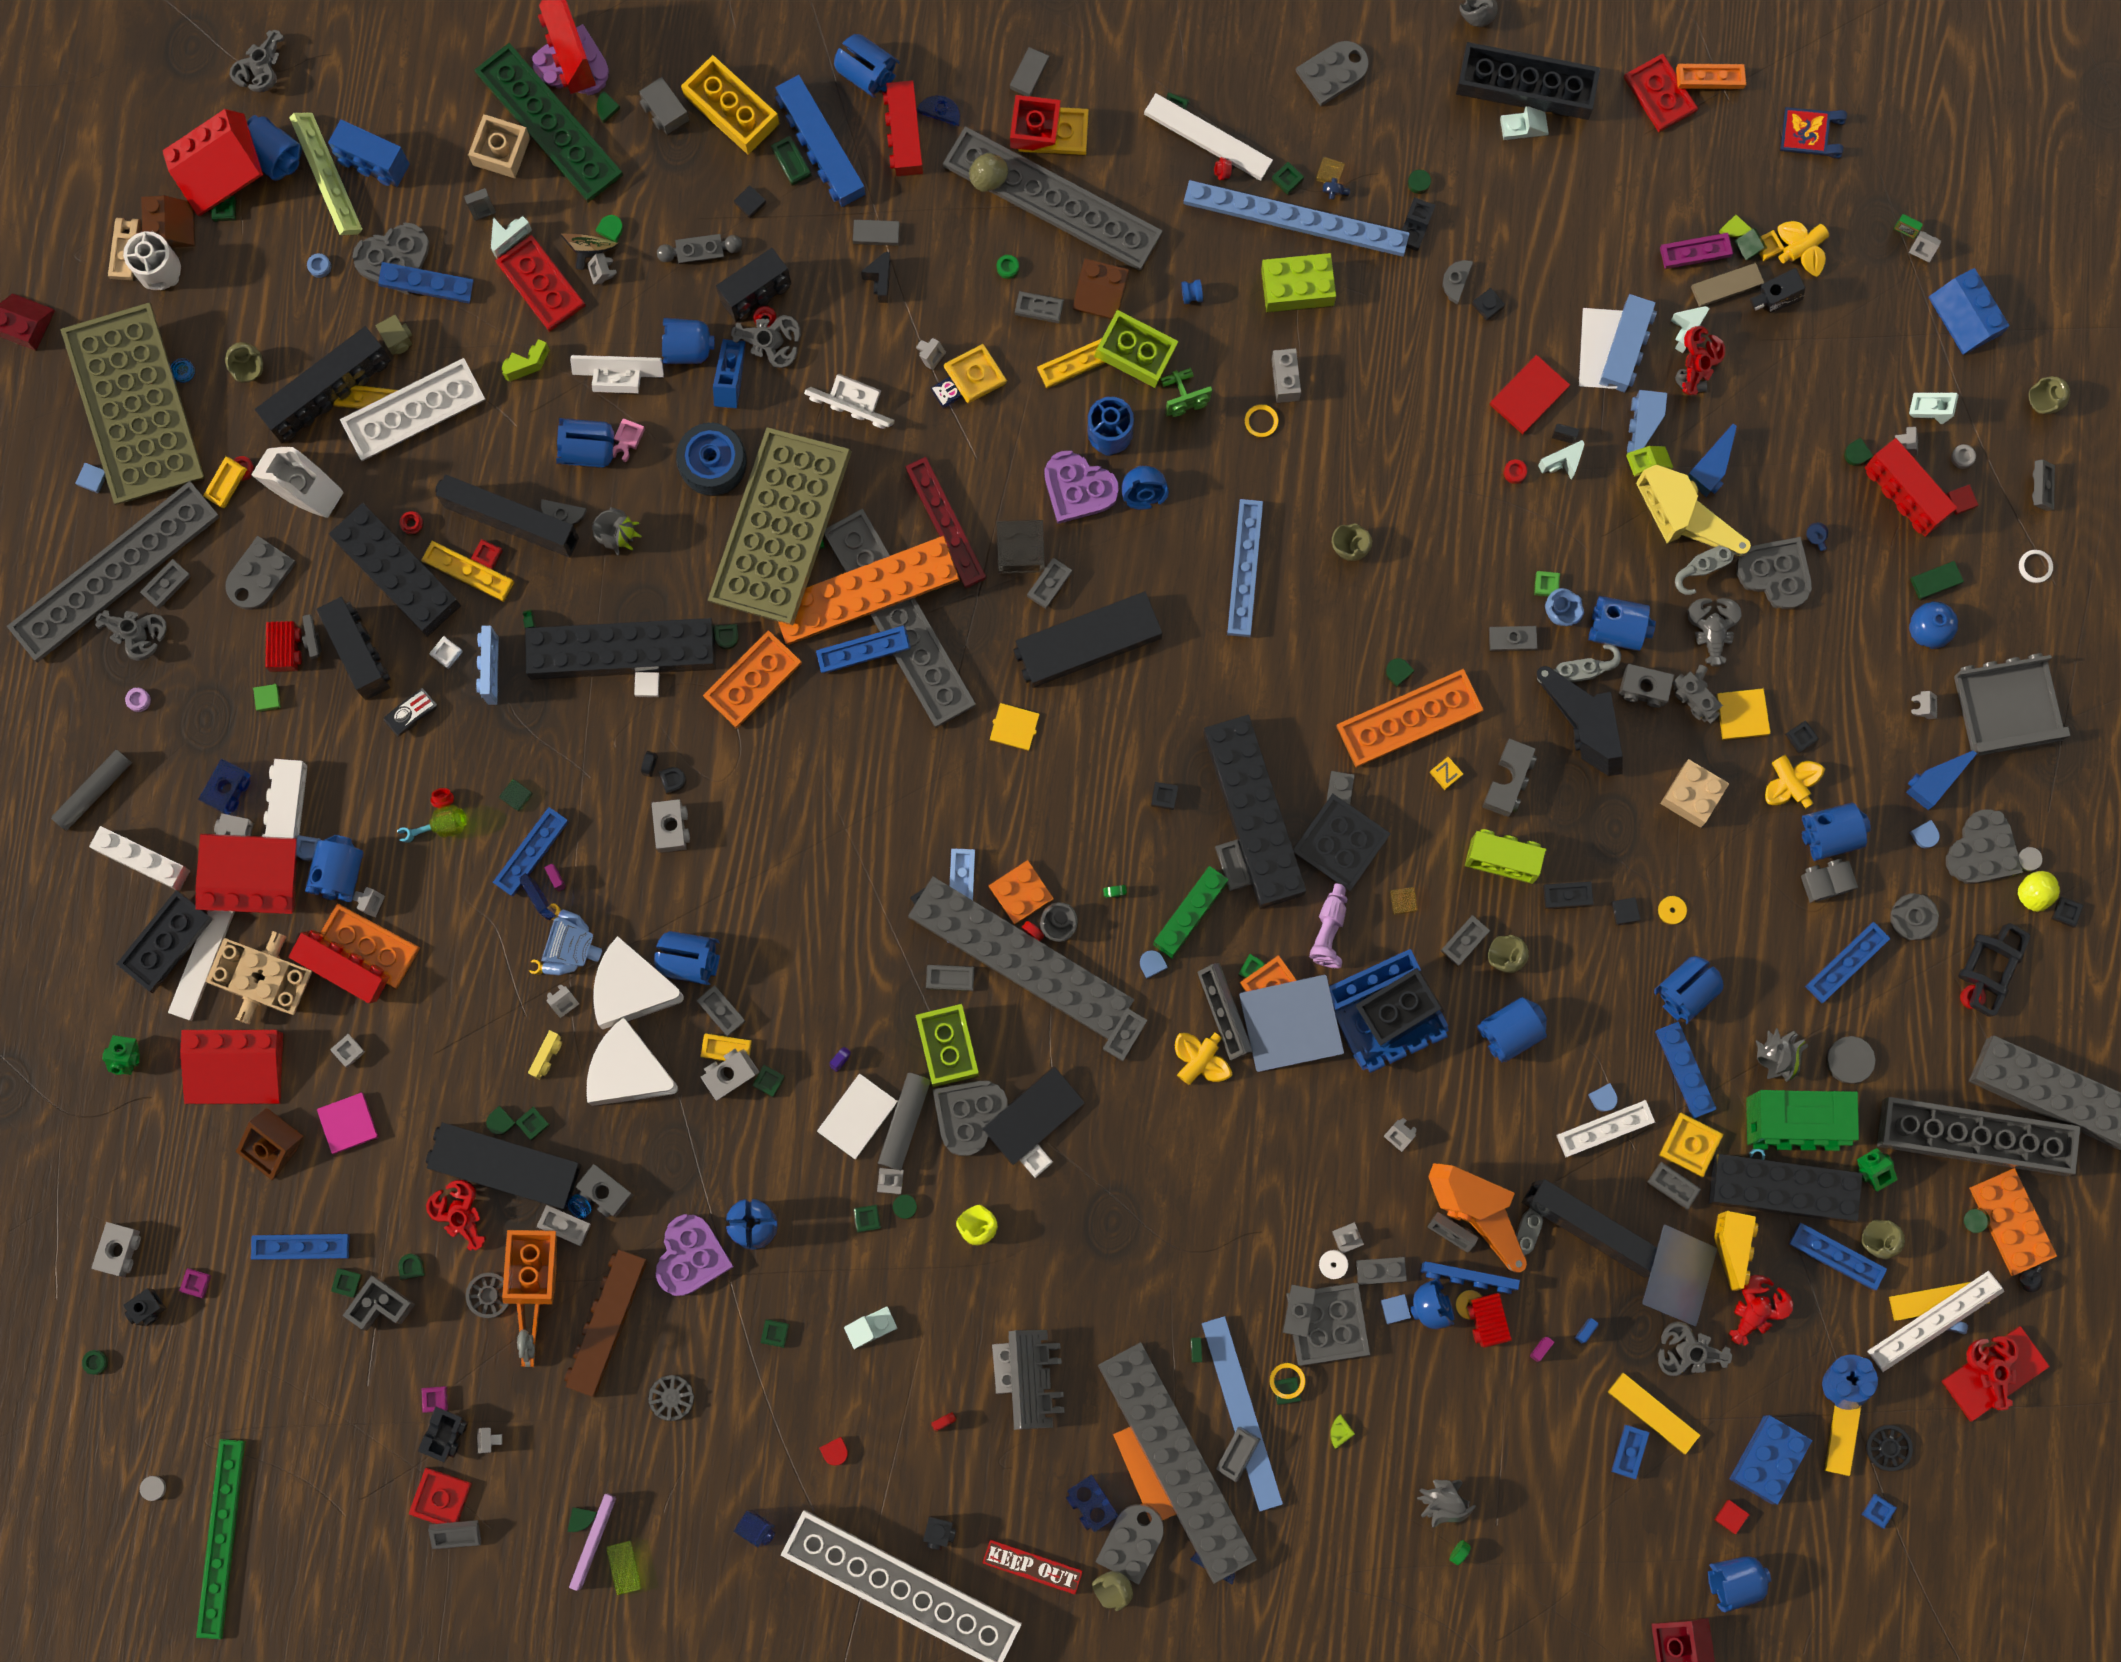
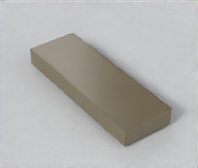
(1727, 285)

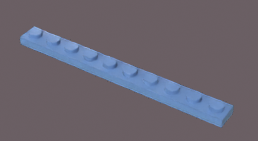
(1296, 218)

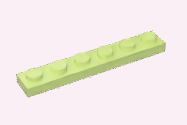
(326, 173)

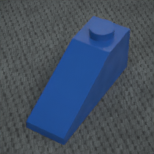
(729, 374)
(1713, 465)
(1935, 781)

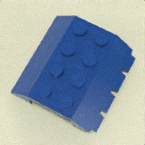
(1356, 1031)

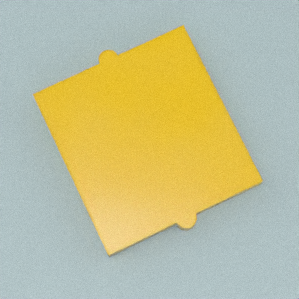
(1014, 726)

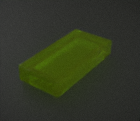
(623, 1567)

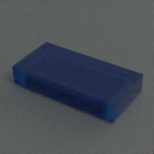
(537, 896)

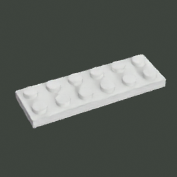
(412, 409)

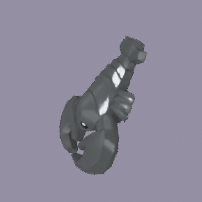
(260, 64)
(770, 339)
(1714, 627)
(134, 632)
(1690, 1351)

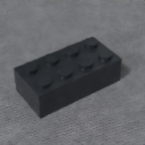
(353, 647)

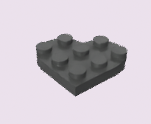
(400, 246)
(1778, 571)
(1985, 850)
(965, 1111)

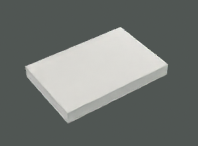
(857, 1116)

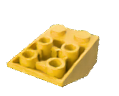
(1733, 1242)

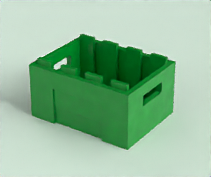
(1802, 1119)

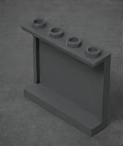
(2010, 705)

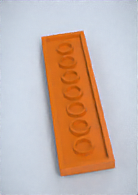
(872, 589)

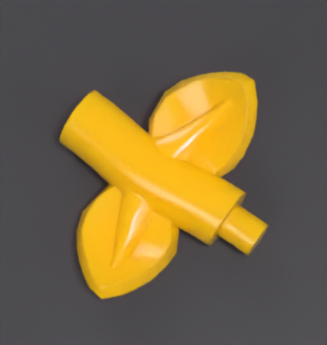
(1803, 245)
(1793, 781)
(1201, 1058)

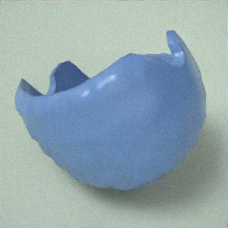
(1564, 607)

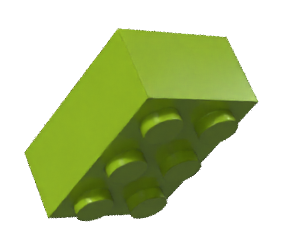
(1298, 282)
(1136, 348)
(1505, 856)
(947, 1045)

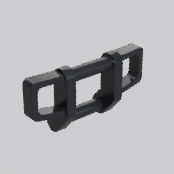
(1981, 981)

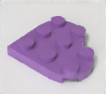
(546, 69)
(1077, 488)
(691, 1256)

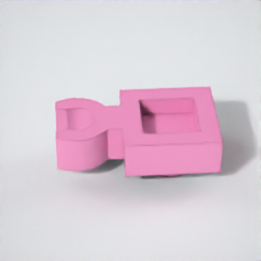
(628, 437)

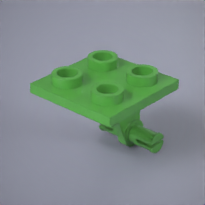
(1195, 399)

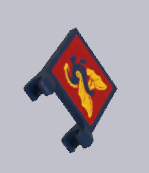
(1808, 131)

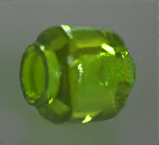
(448, 821)

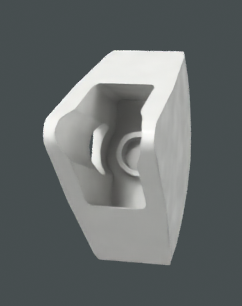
(297, 480)
(629, 987)
(625, 1069)

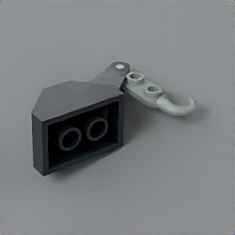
(1591, 716)

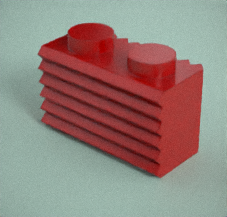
(282, 646)
(1489, 1320)

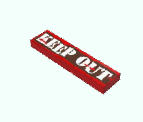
(1032, 1567)

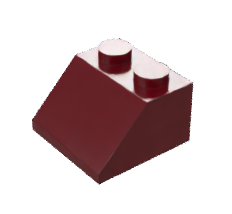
(24, 321)
(1683, 1641)

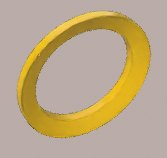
(1261, 407)
(1302, 1380)

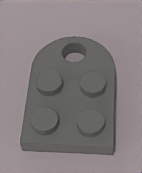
(1332, 71)
(258, 572)
(1132, 1544)

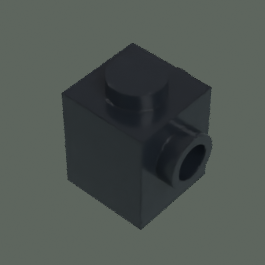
(144, 1308)
(939, 1533)

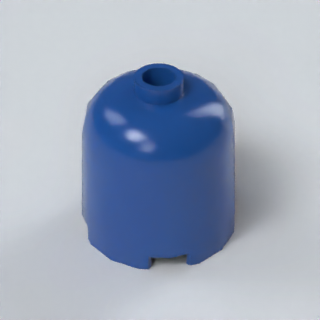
(686, 341)
(1738, 1582)

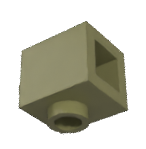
(395, 335)

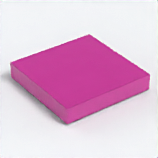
(347, 1123)

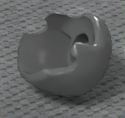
(1479, 12)
(1059, 921)

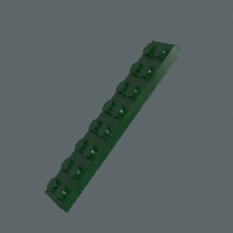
(548, 122)

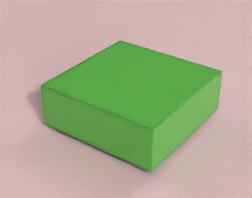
(1546, 583)
(267, 697)

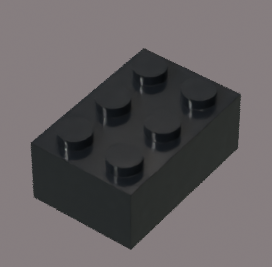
(754, 285)
(1400, 1008)

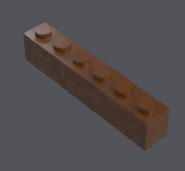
(606, 1324)

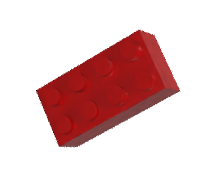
(1910, 487)

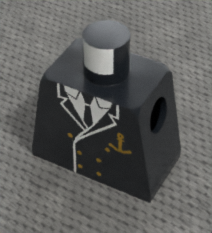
(1788, 290)

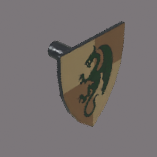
(587, 247)

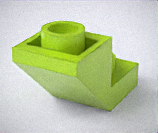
(518, 366)
(1648, 457)

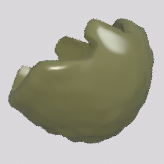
(988, 172)
(244, 362)
(2049, 395)
(1351, 542)
(1508, 953)
(1883, 1239)
(1113, 1590)

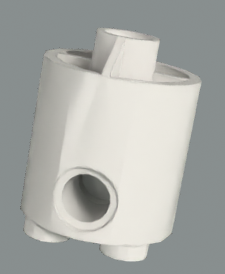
(152, 261)

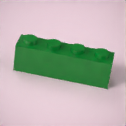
(1190, 912)

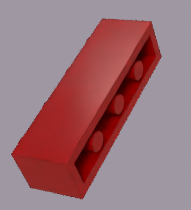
(904, 128)
(339, 966)

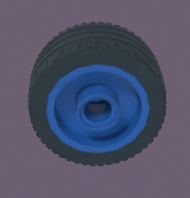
(709, 442)

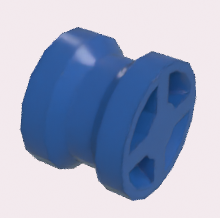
(1192, 291)

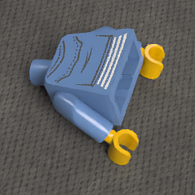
(567, 945)

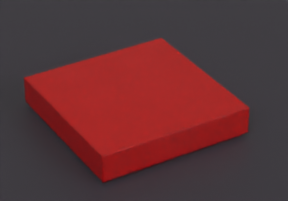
(439, 1497)

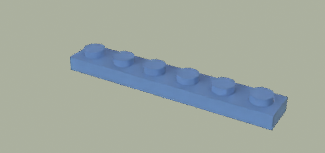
(1245, 568)

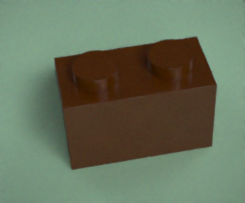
(170, 219)
(1100, 289)
(269, 1143)

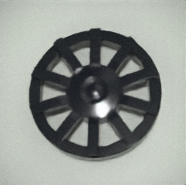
(1889, 1448)

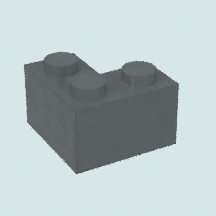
(377, 1298)

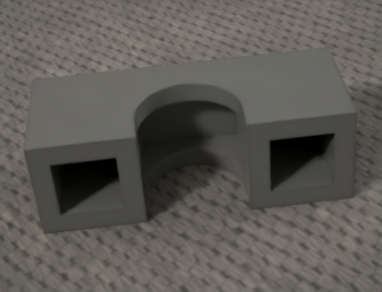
(1518, 759)

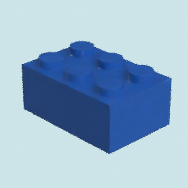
(368, 154)
(1770, 1459)

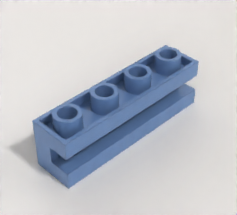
(1627, 343)

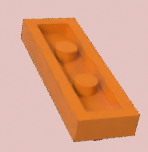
(1711, 76)

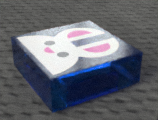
(946, 392)

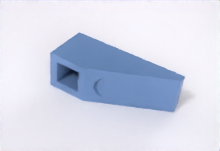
(1648, 414)

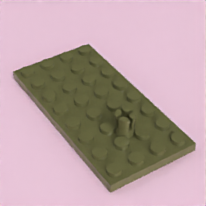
(132, 403)
(779, 526)

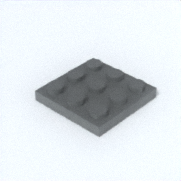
(1334, 1327)

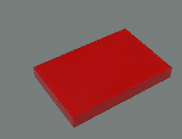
(1659, 94)
(1529, 394)

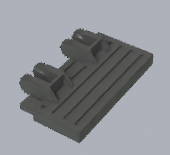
(1031, 1379)

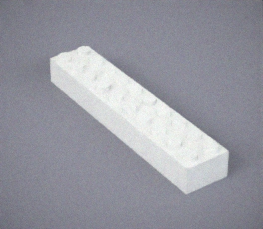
(900, 1589)

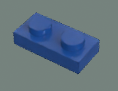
(1630, 1452)

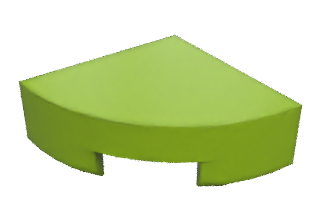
(1735, 227)
(1340, 1431)

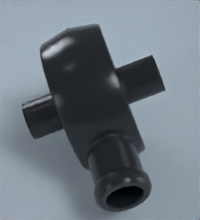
(2031, 1279)

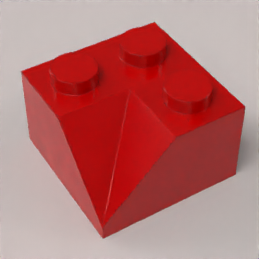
(1034, 122)

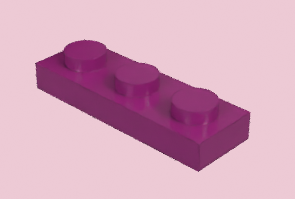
(1696, 250)

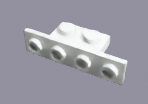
(616, 373)
(854, 398)

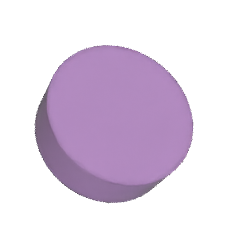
(137, 699)

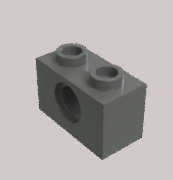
(1659, 682)
(617, 1197)

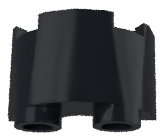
(442, 1435)

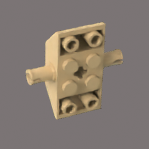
(238, 972)

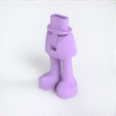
(1332, 917)

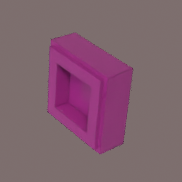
(555, 877)
(195, 1283)
(1541, 1349)
(434, 1397)

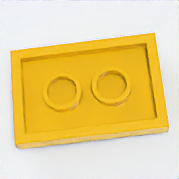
(1071, 133)

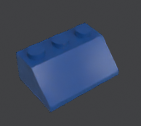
(1969, 311)

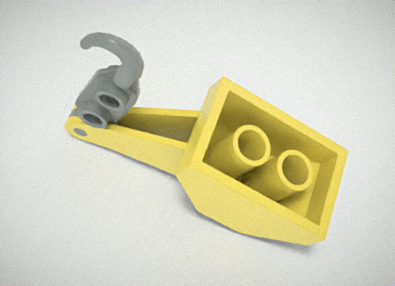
(1677, 513)

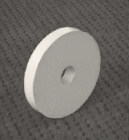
(1341, 1264)

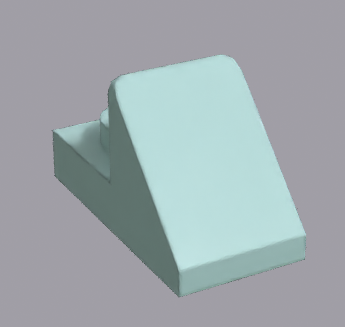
(1525, 124)
(504, 239)
(1686, 320)
(1934, 405)
(1568, 457)
(870, 1327)

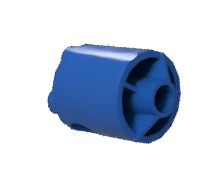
(274, 148)
(1110, 425)
(1621, 623)
(1835, 831)
(334, 869)
(1514, 1028)

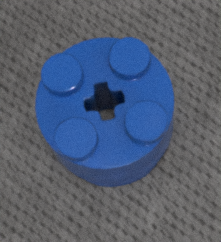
(1857, 1371)

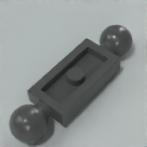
(699, 248)

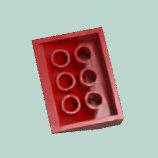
(567, 45)
(214, 160)
(246, 874)
(231, 1066)

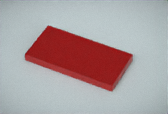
(540, 283)
(1966, 1382)

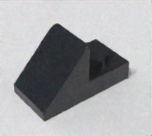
(880, 273)

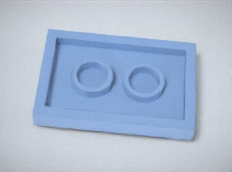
(488, 664)

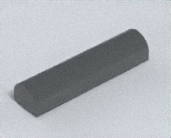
(91, 790)
(1225, 1011)
(904, 1121)

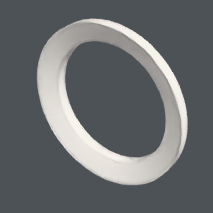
(2029, 578)

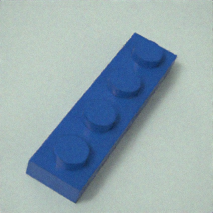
(425, 282)
(863, 649)
(530, 851)
(1847, 962)
(1685, 1070)
(300, 1247)
(1837, 1256)
(1480, 1280)

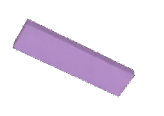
(592, 1542)

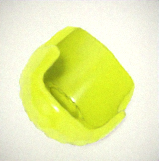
(2039, 891)
(977, 1225)

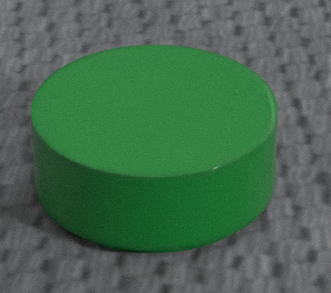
(1007, 266)
(1115, 891)
(1460, 1552)

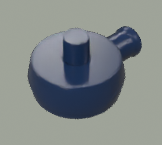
(1333, 188)
(1817, 534)

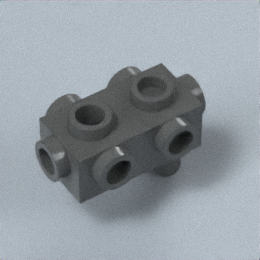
(1695, 693)

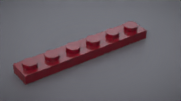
(945, 521)

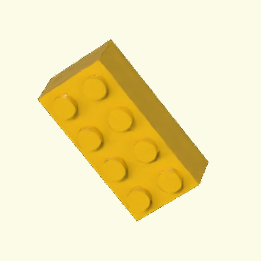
(730, 104)

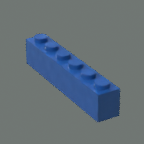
(819, 140)

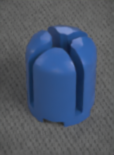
(874, 56)
(584, 443)
(685, 968)
(1690, 988)
(761, 1233)

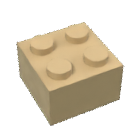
(499, 146)
(1694, 793)

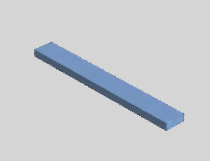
(1241, 1410)

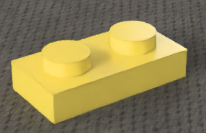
(549, 1047)

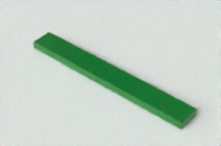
(220, 1539)

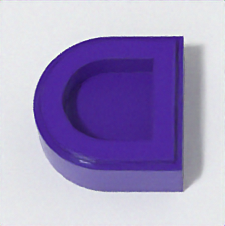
(840, 1059)

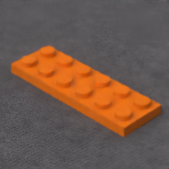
(1409, 718)

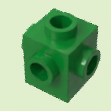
(121, 1055)
(1874, 1165)

